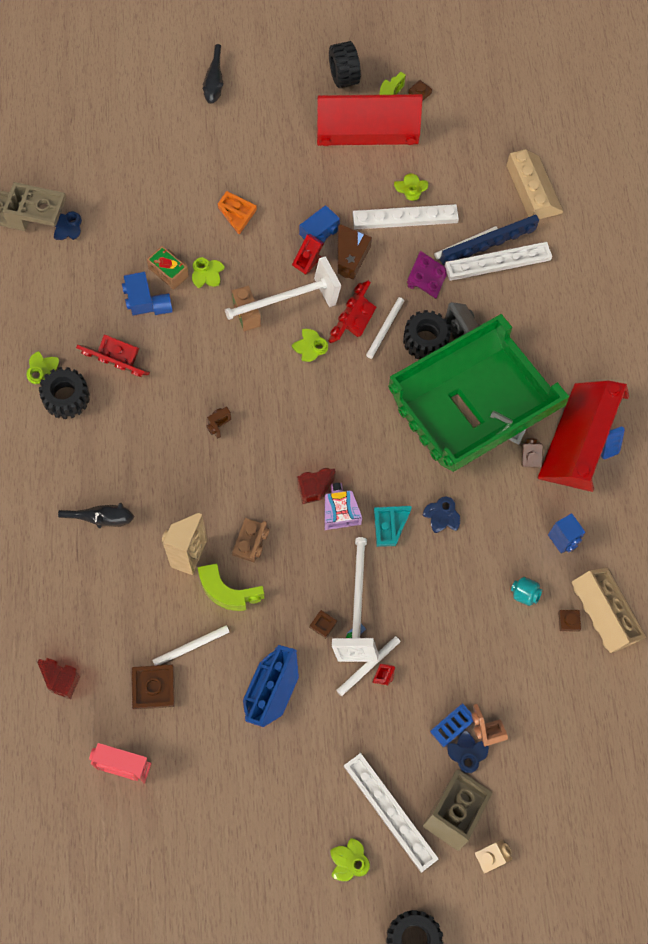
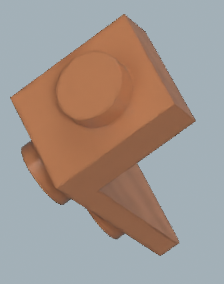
(490, 732)

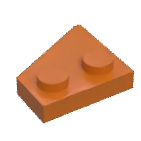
(236, 210)

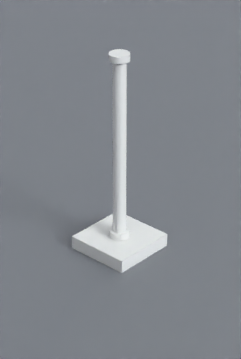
(325, 281)
(356, 648)

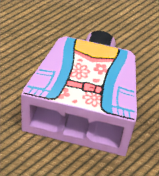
(341, 509)

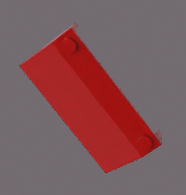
(368, 119)
(582, 433)

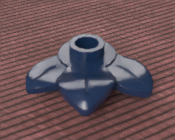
(67, 228)
(440, 517)
(467, 749)

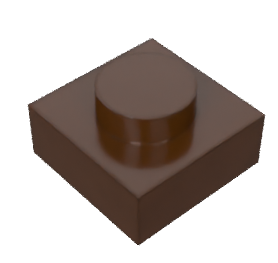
(420, 88)
(569, 620)
(323, 624)

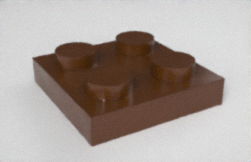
(153, 687)

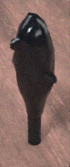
(213, 79)
(101, 515)

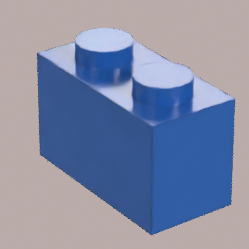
(320, 224)
(138, 293)
(566, 534)

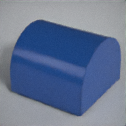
(162, 304)

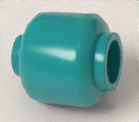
(526, 591)

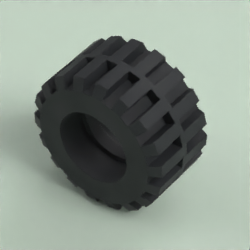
(344, 64)
(425, 322)
(61, 379)
(414, 918)

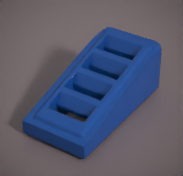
(613, 443)
(438, 736)

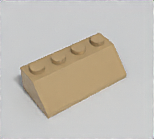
(533, 184)
(185, 543)
(608, 609)

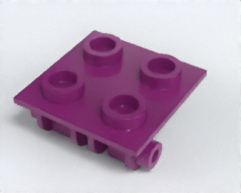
(427, 275)

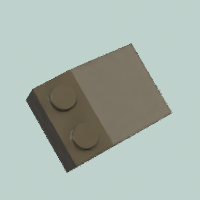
(458, 810)

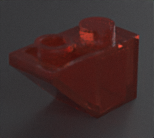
(315, 485)
(59, 679)

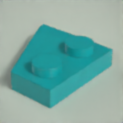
(390, 524)

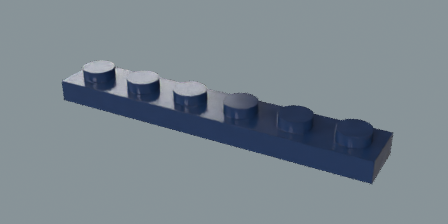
(490, 239)

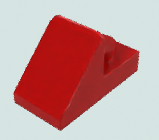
(308, 254)

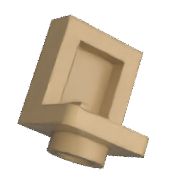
(494, 856)

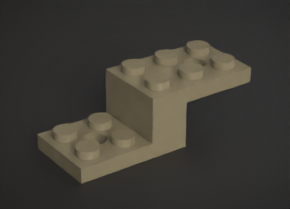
(23, 206)

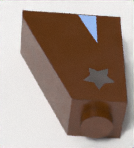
(352, 250)

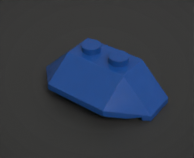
(271, 686)

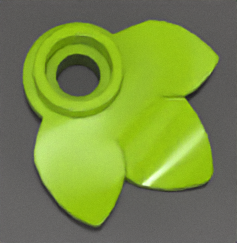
(411, 186)
(208, 274)
(308, 345)
(41, 366)
(346, 858)

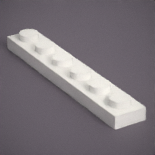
(405, 216)
(498, 261)
(391, 812)

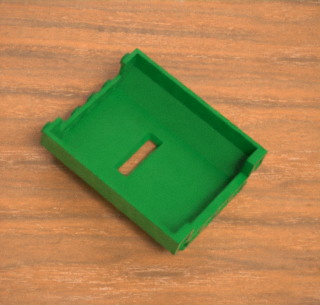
(488, 377)

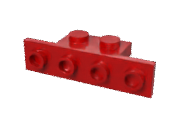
(356, 314)
(117, 352)

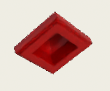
(384, 674)

